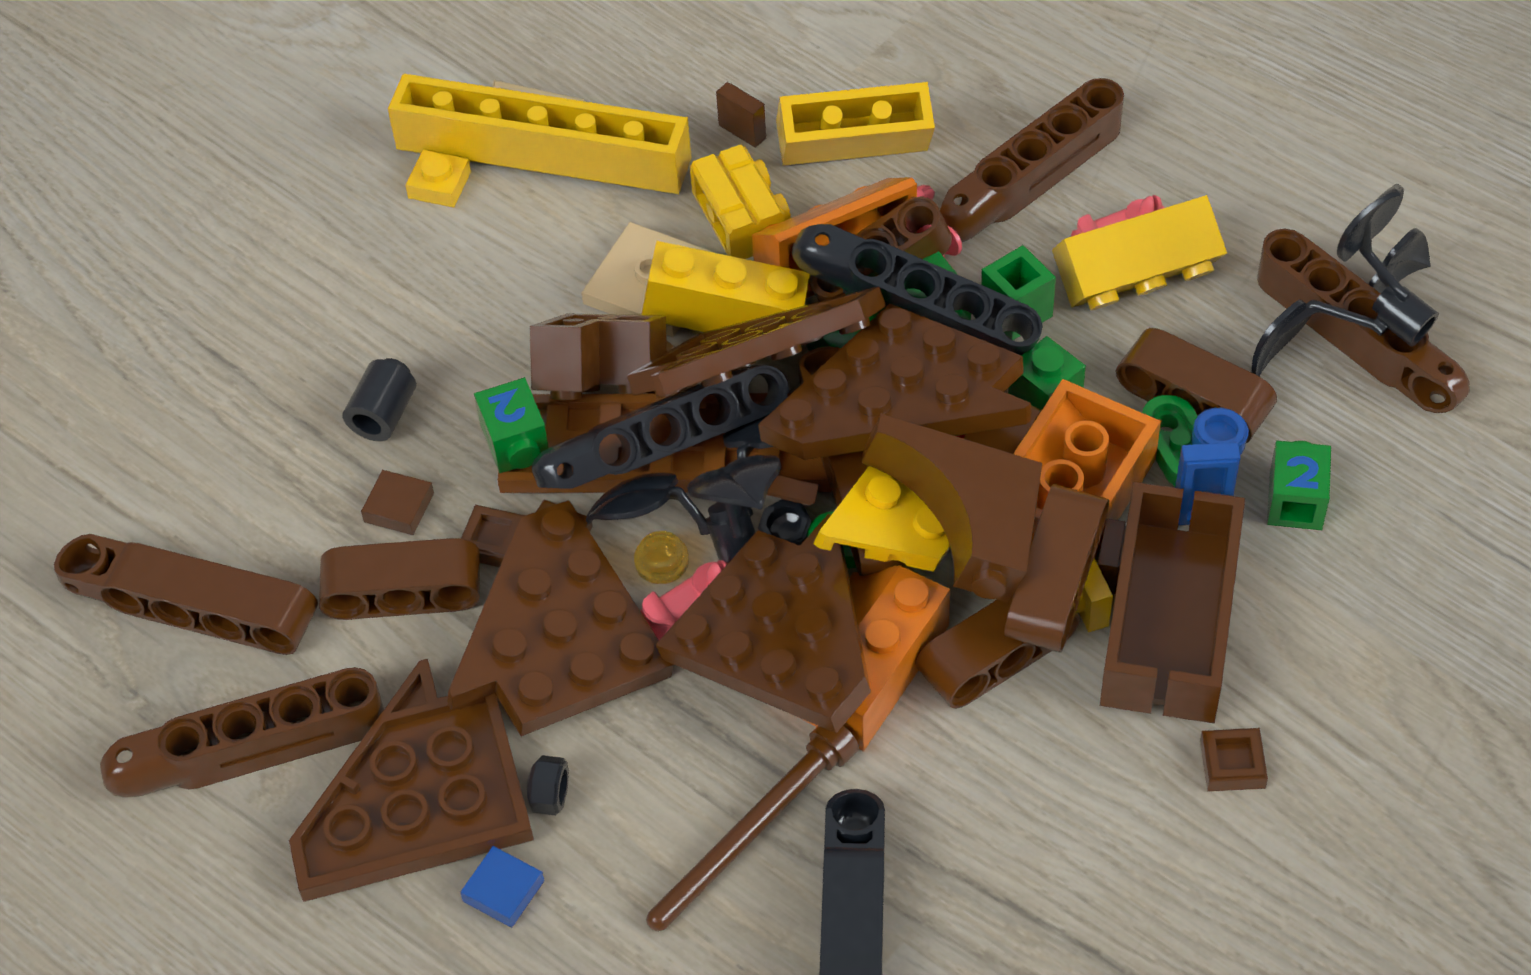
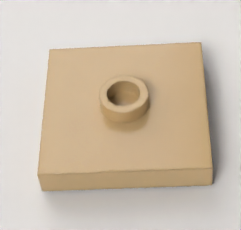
(623, 275)

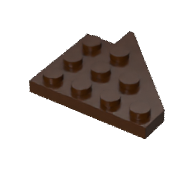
(718, 352)
(904, 371)
(556, 628)
(778, 630)
(413, 794)

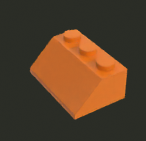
(849, 213)
(1090, 447)
(896, 620)

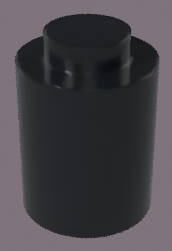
(379, 399)

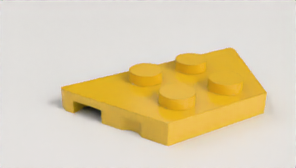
(887, 523)

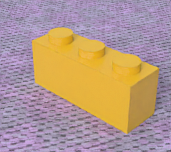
(854, 123)
(1140, 253)
(717, 290)

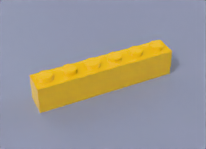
(541, 133)

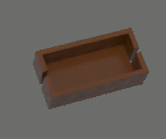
(1173, 604)

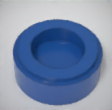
(1220, 426)

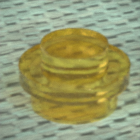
(661, 557)

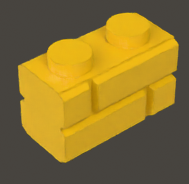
(736, 198)

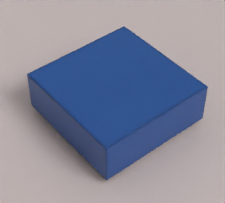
(502, 886)

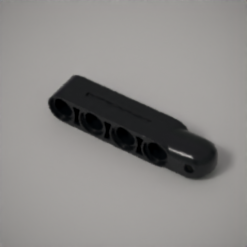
(901, 271)
(581, 454)
(853, 885)

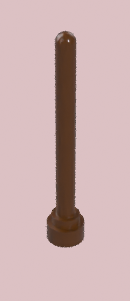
(823, 752)

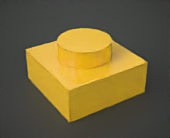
(438, 178)
(1095, 600)

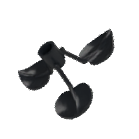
(1396, 305)
(733, 488)

